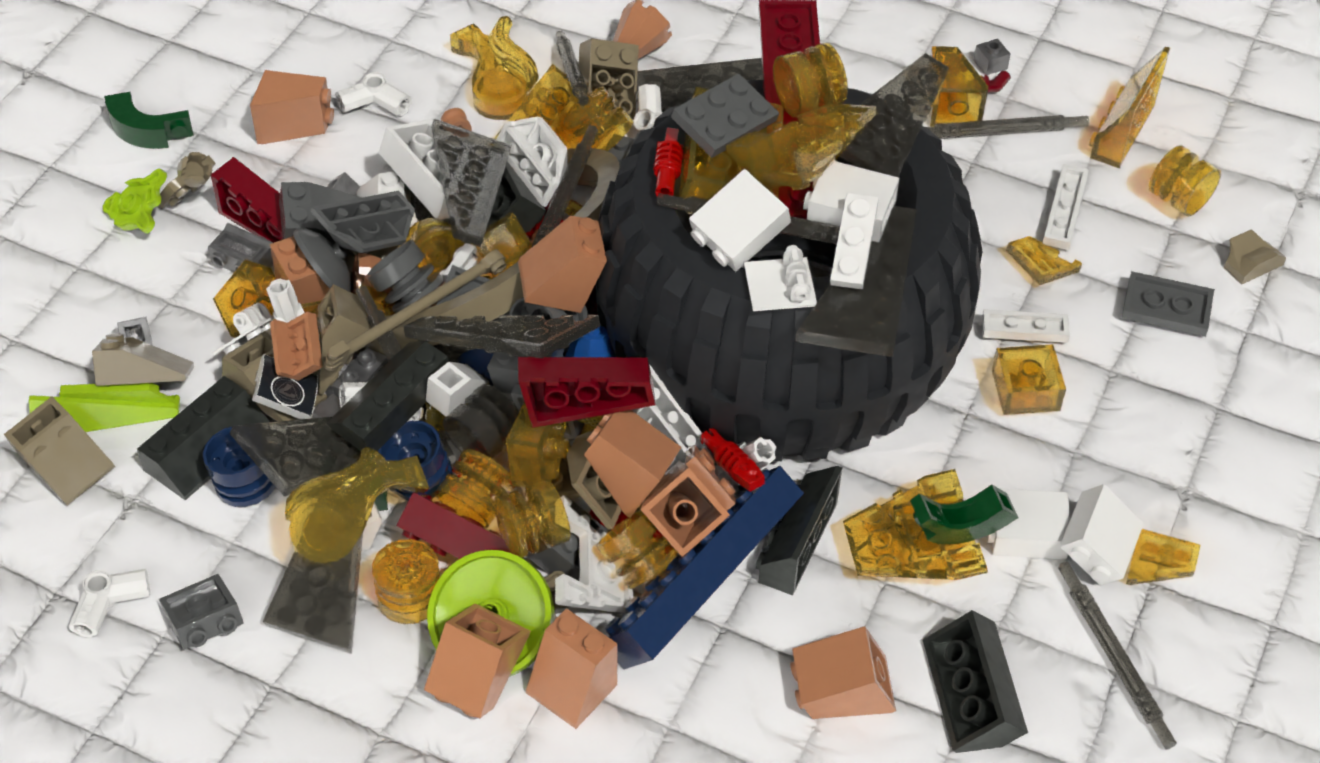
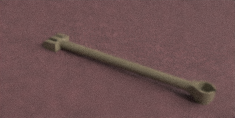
(339, 353)

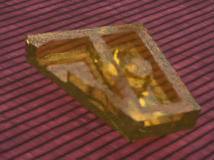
(1041, 260)
(1161, 558)

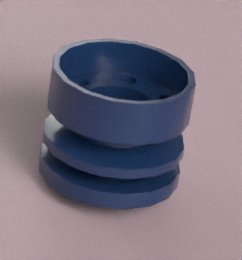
(423, 441)
(234, 473)

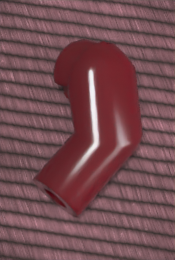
(998, 83)

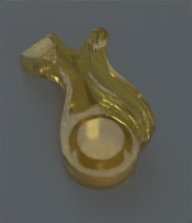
(502, 69)
(333, 509)

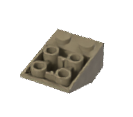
(611, 66)
(338, 319)
(242, 368)
(59, 450)

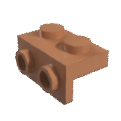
(296, 346)

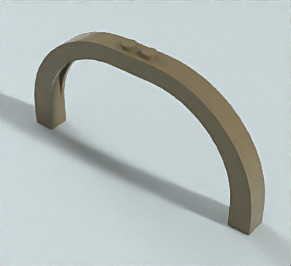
(502, 291)

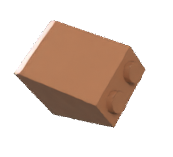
(290, 107)
(564, 265)
(293, 266)
(629, 457)
(683, 508)
(475, 660)
(573, 668)
(843, 676)

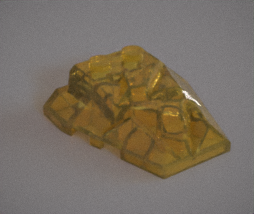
(802, 150)
(891, 543)

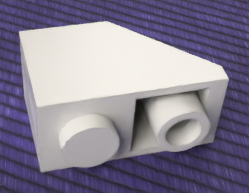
(451, 386)

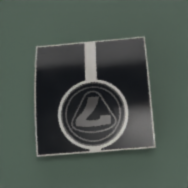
(284, 393)

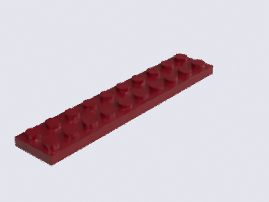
(784, 29)

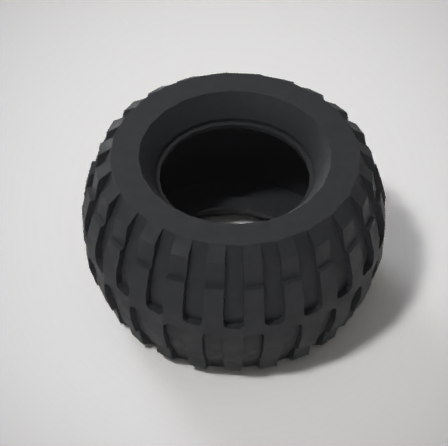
(742, 366)

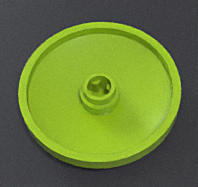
(501, 585)

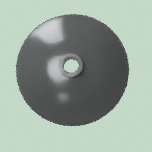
(324, 258)

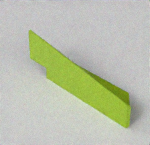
(113, 405)

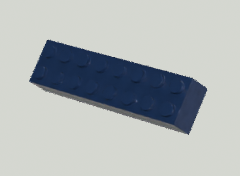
(692, 579)

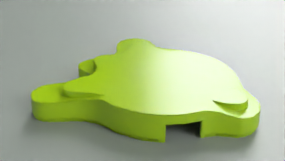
(134, 205)

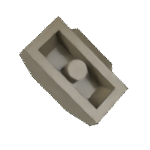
(1251, 257)

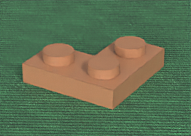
(703, 467)

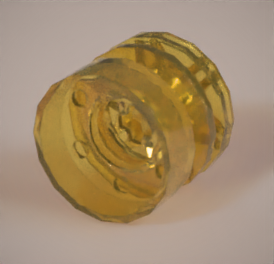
(810, 79)
(610, 124)
(1184, 180)
(476, 486)
(532, 518)
(640, 550)
(405, 579)

